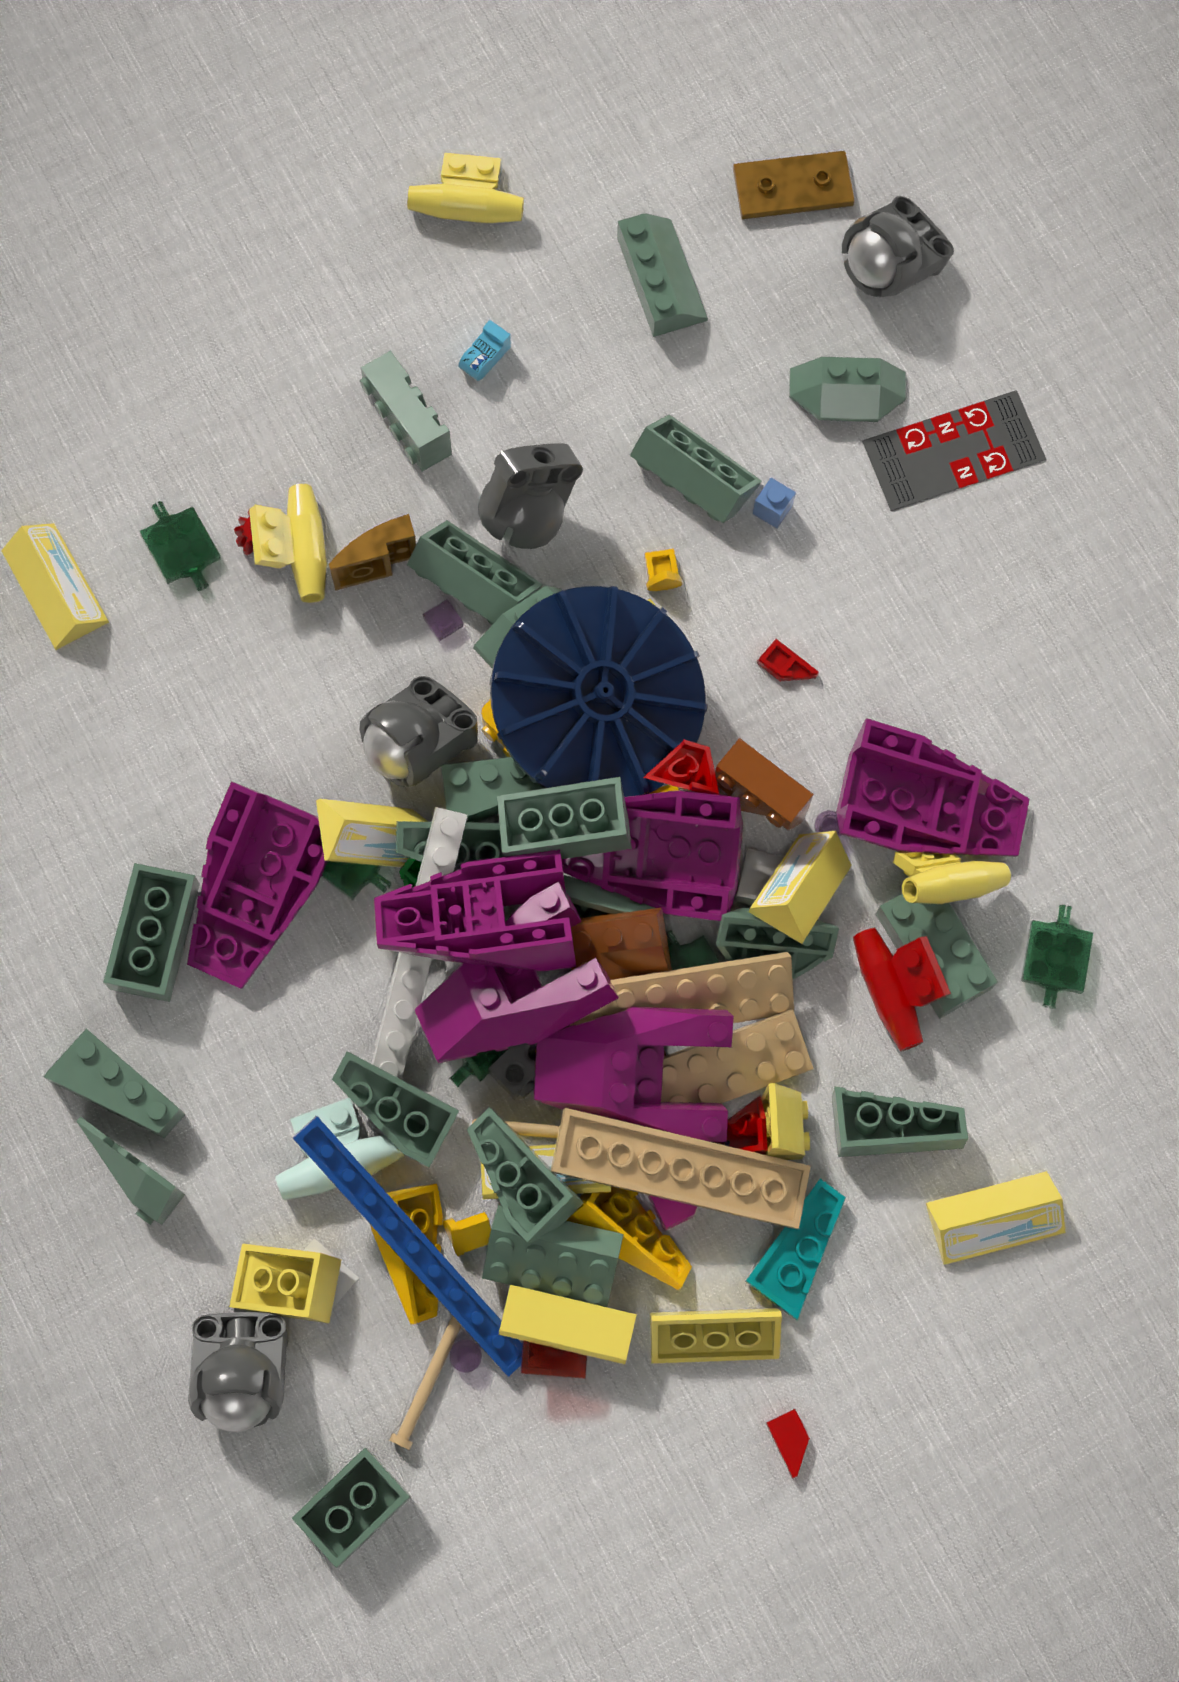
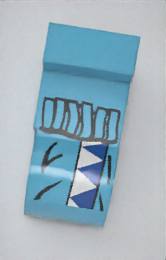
(485, 351)

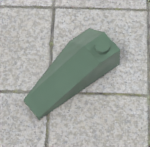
(478, 841)
(402, 1112)
(140, 1183)
(527, 1189)

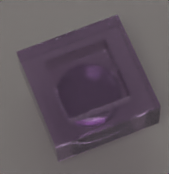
(443, 620)

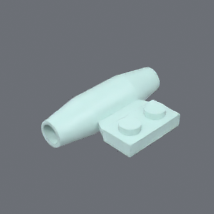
(341, 1119)

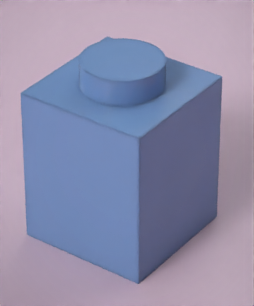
(774, 503)

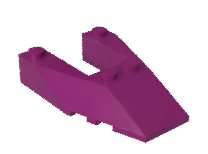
(464, 919)
(505, 1007)
(617, 1068)

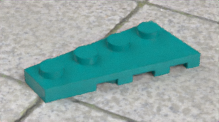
(793, 1258)

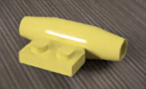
(467, 192)
(293, 540)
(944, 879)

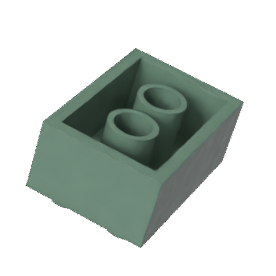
(351, 1507)

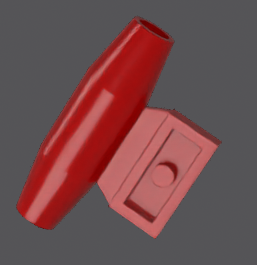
(900, 983)

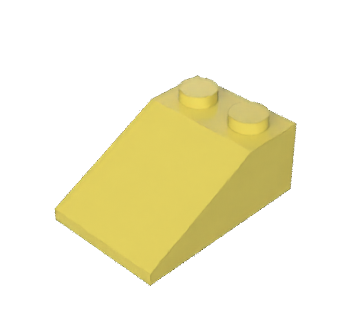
(784, 1122)
(285, 1282)

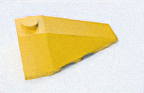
(424, 1209)
(642, 1240)

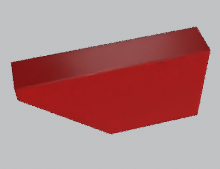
(785, 664)
(790, 1439)

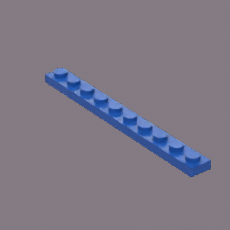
(409, 1243)

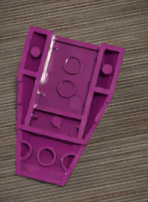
(924, 799)
(679, 856)
(255, 881)

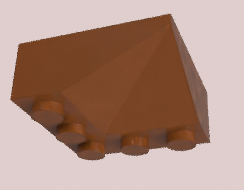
(762, 786)
(623, 943)

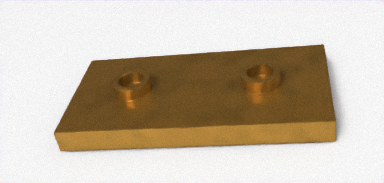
(793, 185)

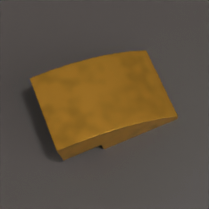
(373, 552)

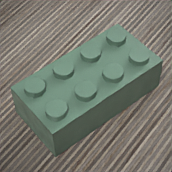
(151, 932)
(955, 951)
(566, 1262)

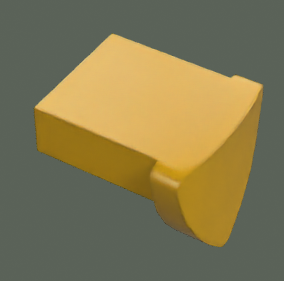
(662, 570)
(468, 1232)

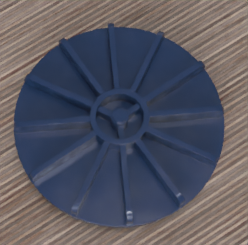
(595, 689)

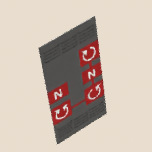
(953, 450)

